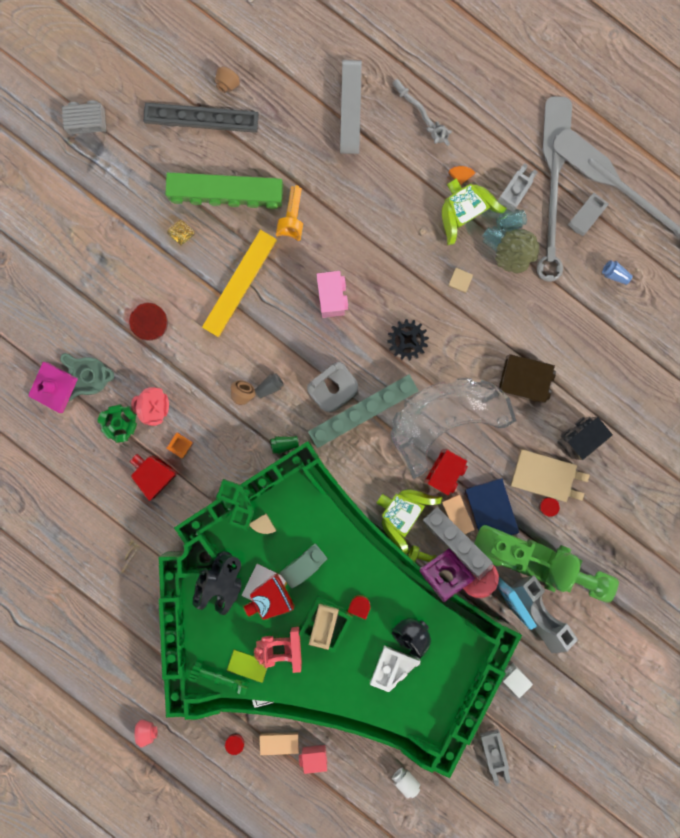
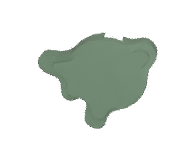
(90, 372)

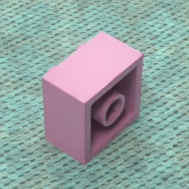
(331, 294)

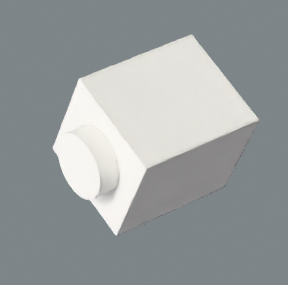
(516, 680)

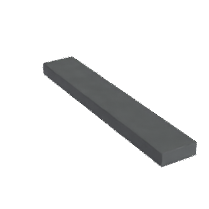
(201, 117)

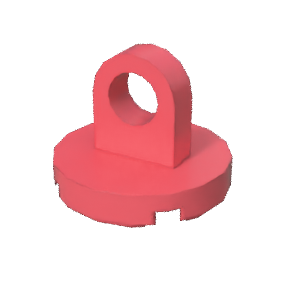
(151, 406)
(485, 586)

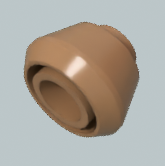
(226, 79)
(242, 392)

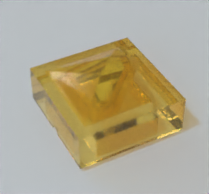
(180, 232)

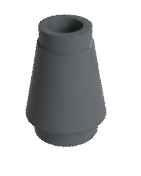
(270, 385)

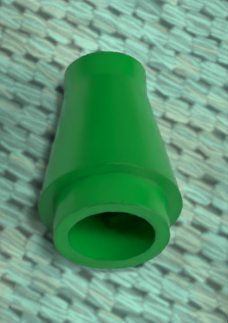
(282, 444)

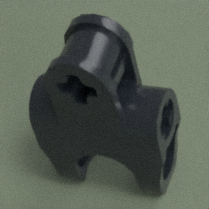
(218, 581)

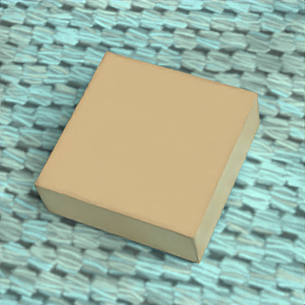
(460, 280)

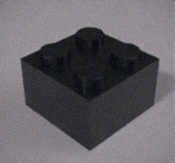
(584, 437)

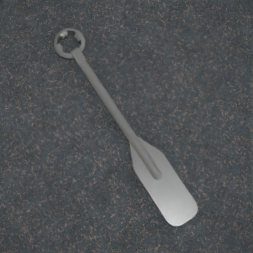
(556, 119)
(600, 170)

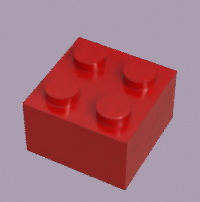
(446, 472)

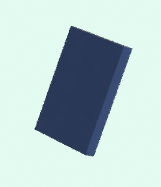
(492, 506)

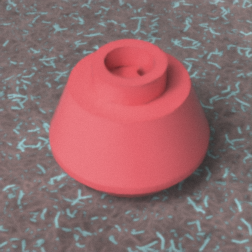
(145, 733)

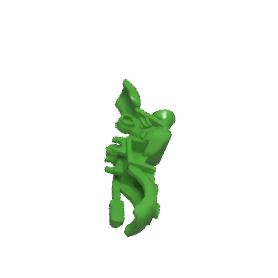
(556, 569)

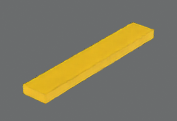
(239, 283)

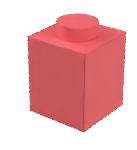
(313, 759)

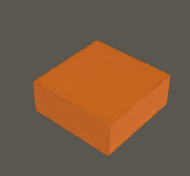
(180, 445)

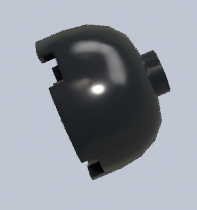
(413, 635)

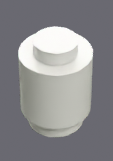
(406, 783)

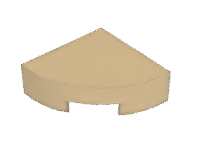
(263, 525)

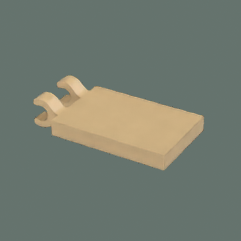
(546, 476)

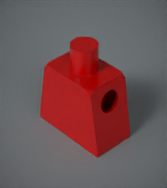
(151, 475)

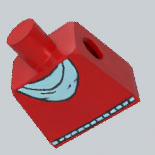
(269, 599)

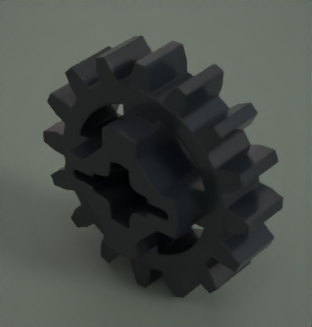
(401, 334)

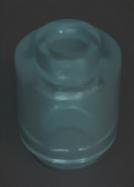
(511, 220)
(493, 237)

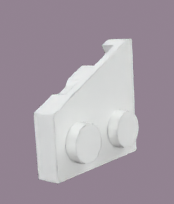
(392, 668)

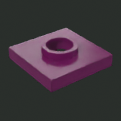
(451, 563)

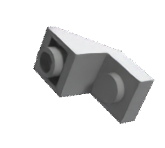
(588, 214)

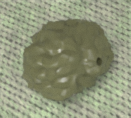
(517, 250)

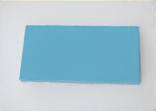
(515, 604)

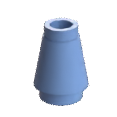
(616, 272)

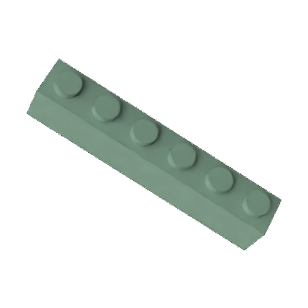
(363, 411)

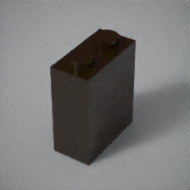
(527, 378)

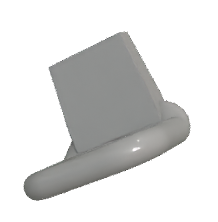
(347, 387)

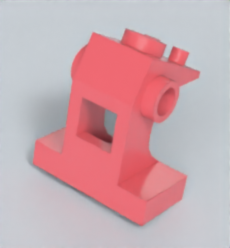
(264, 650)

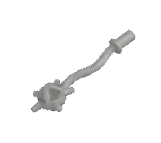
(438, 132)

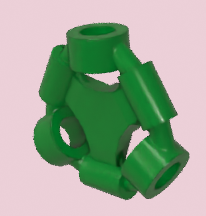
(117, 422)

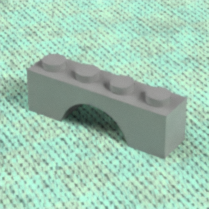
(459, 543)
(553, 632)

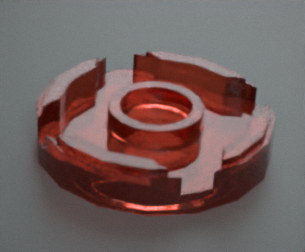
(148, 321)

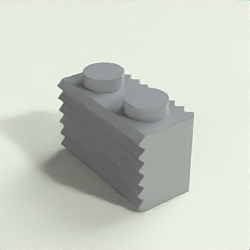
(84, 117)

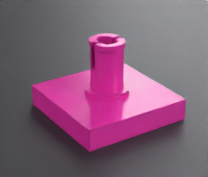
(52, 387)

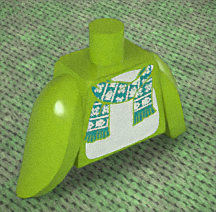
(465, 205)
(402, 513)

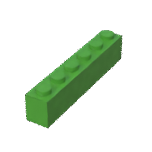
(224, 190)

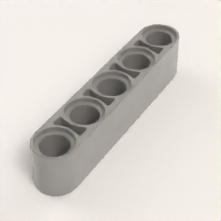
(350, 107)

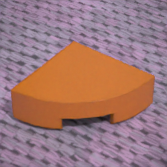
(462, 173)

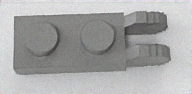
(517, 188)
(495, 755)

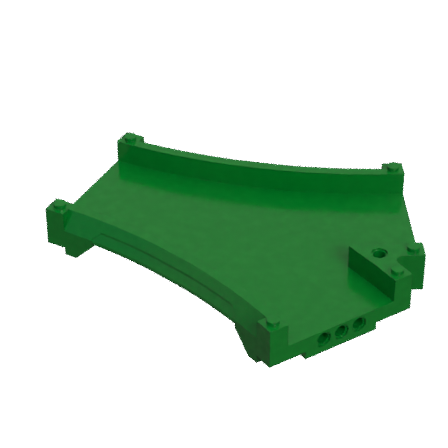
(424, 715)

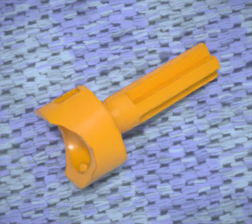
(290, 225)

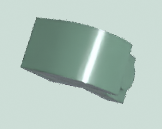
(303, 566)

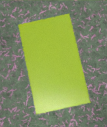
(246, 666)

